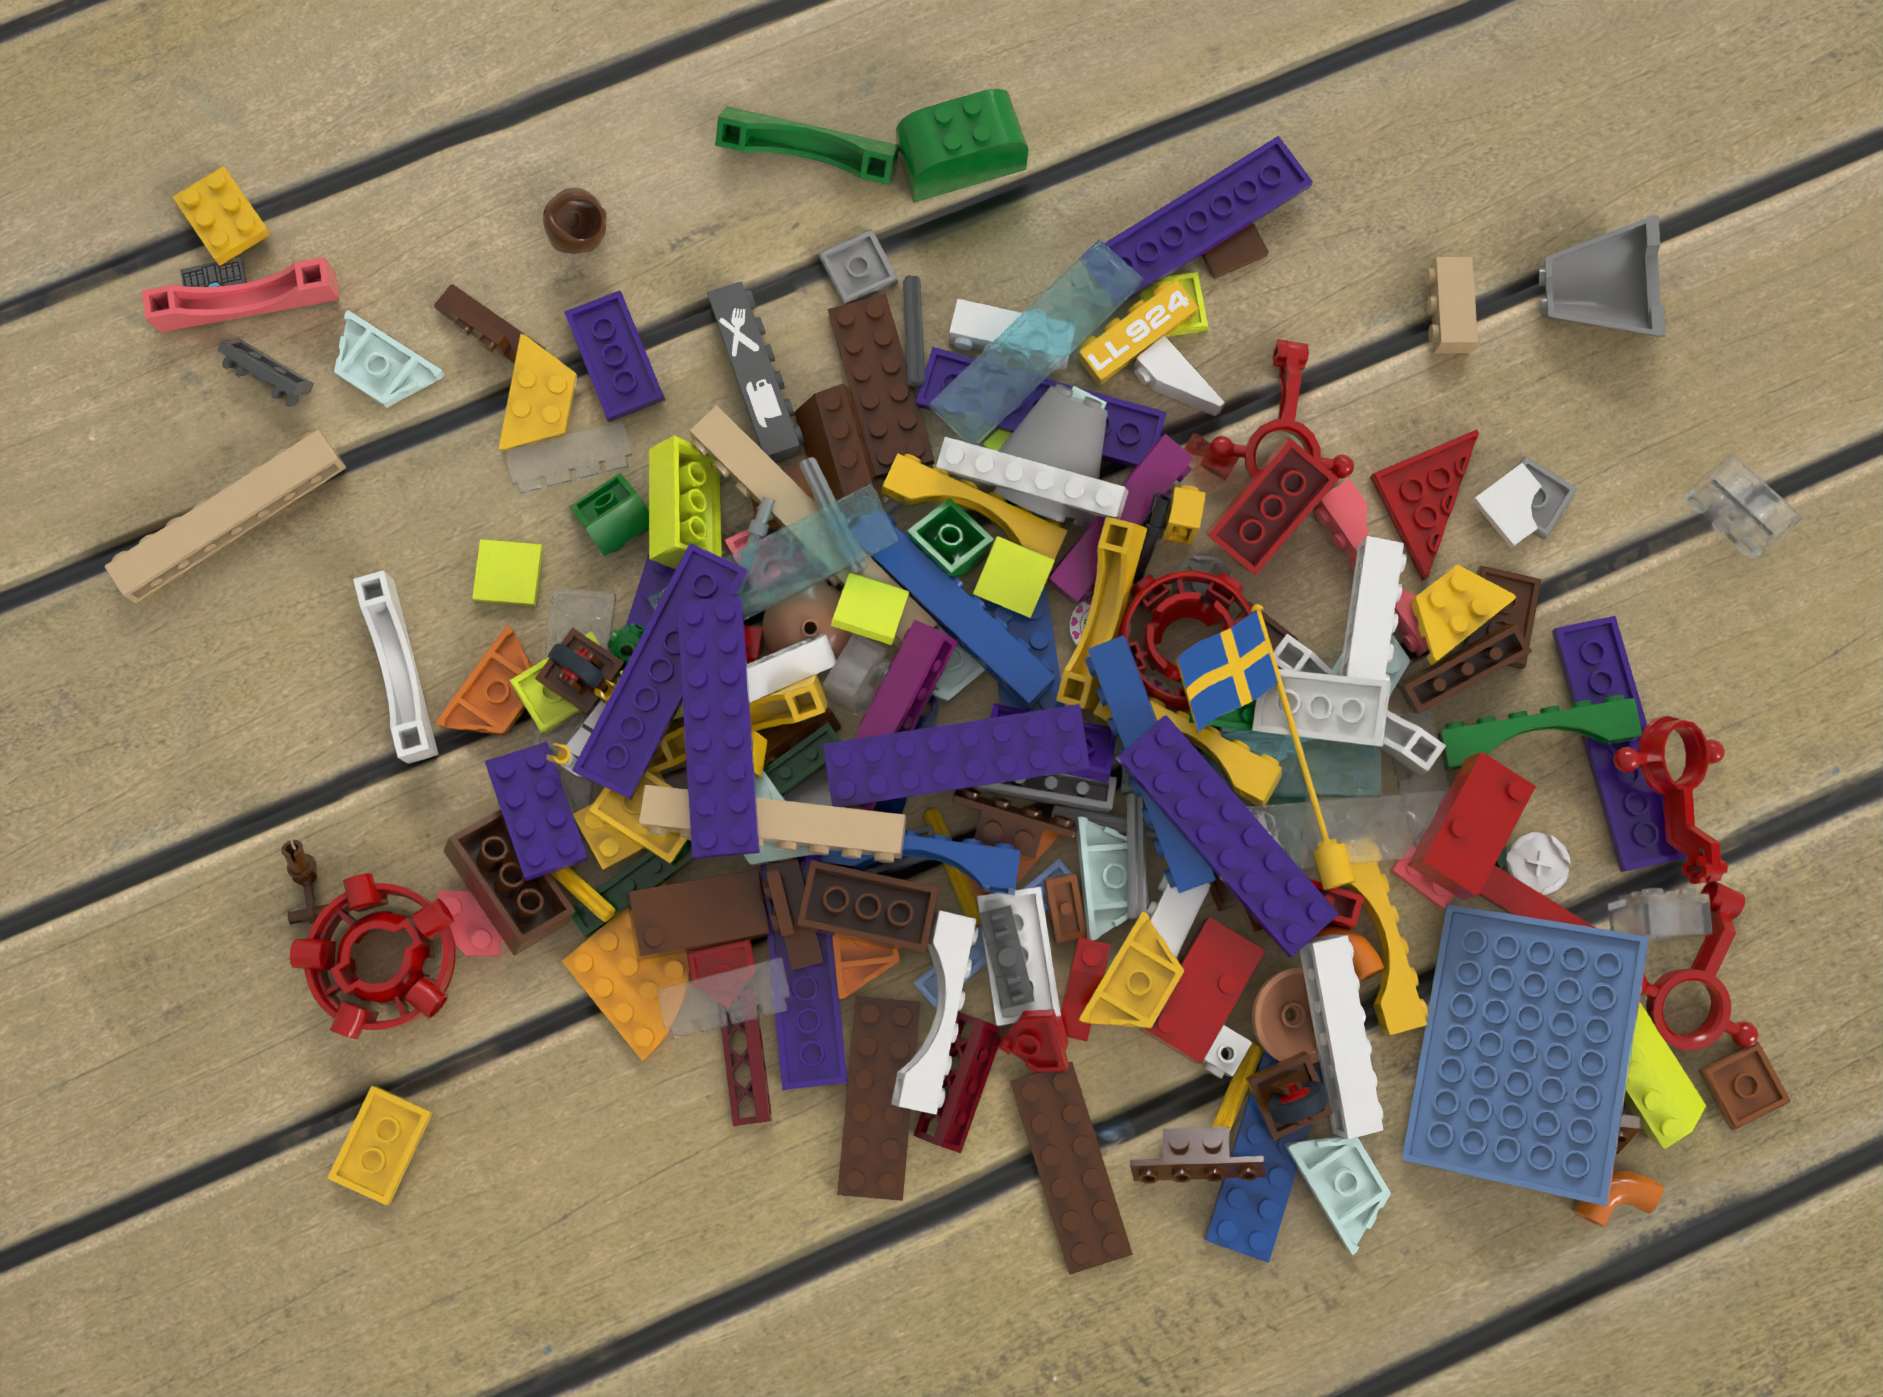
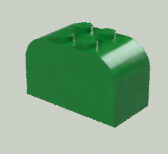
(961, 143)

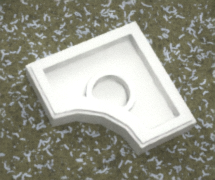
(1509, 504)

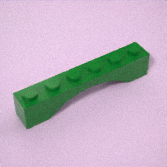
(758, 132)
(1605, 723)

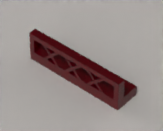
(757, 1068)
(964, 1084)

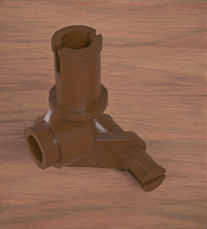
(303, 872)

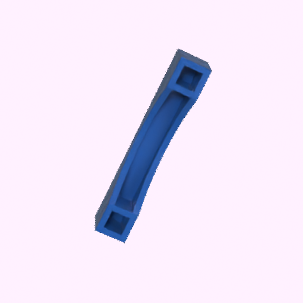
(989, 867)

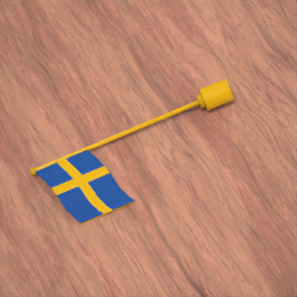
(1233, 672)

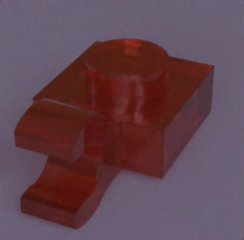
(1200, 447)

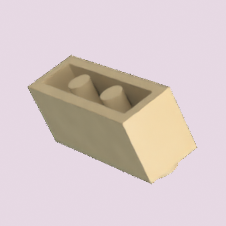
(1452, 305)

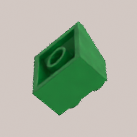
(612, 514)
(952, 538)

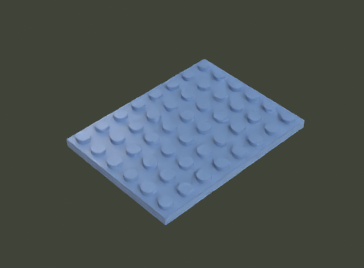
(1527, 1052)

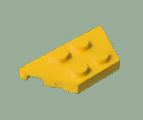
(537, 398)
(1456, 608)
(1136, 981)

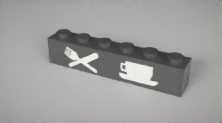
(754, 372)

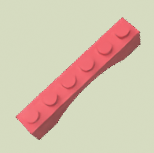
(294, 287)
(1345, 516)

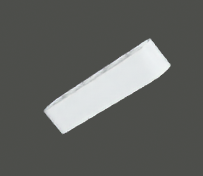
(789, 666)

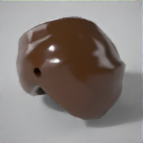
(574, 221)

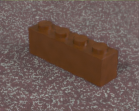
(1464, 668)

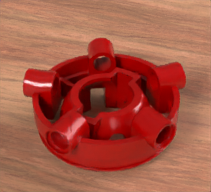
(1153, 596)
(318, 952)

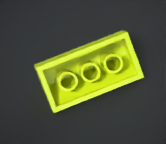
(682, 502)
(1659, 1087)

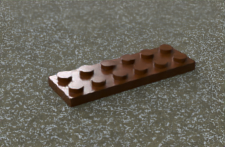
(880, 382)
(873, 1128)
(1071, 1169)

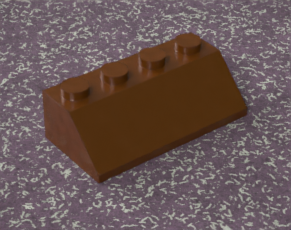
(837, 440)

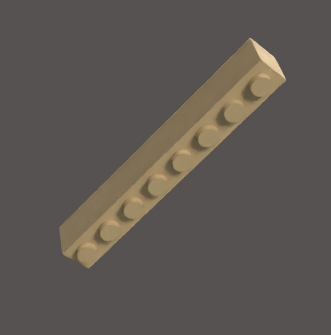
(224, 516)
(790, 825)

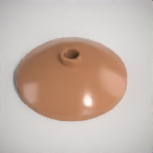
(785, 621)
(1276, 1034)

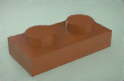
(1064, 907)

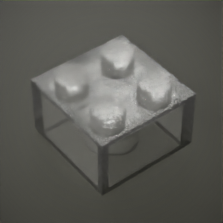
(856, 674)

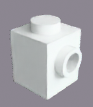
(1236, 1049)

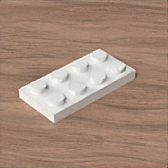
(1326, 708)
(1035, 945)

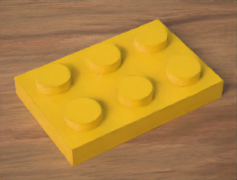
(221, 215)
(625, 815)
(605, 841)
(380, 1145)

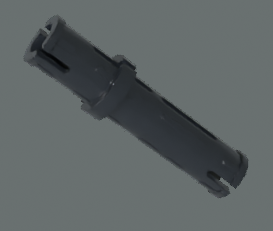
(1155, 526)

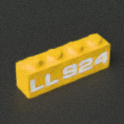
(1136, 332)

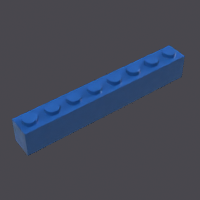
(967, 621)
(1132, 716)

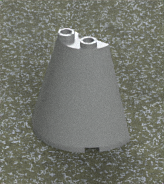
(1608, 281)
(1061, 435)

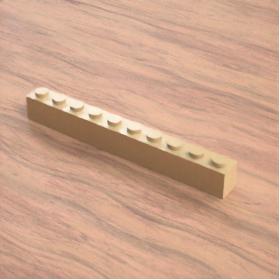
(760, 476)

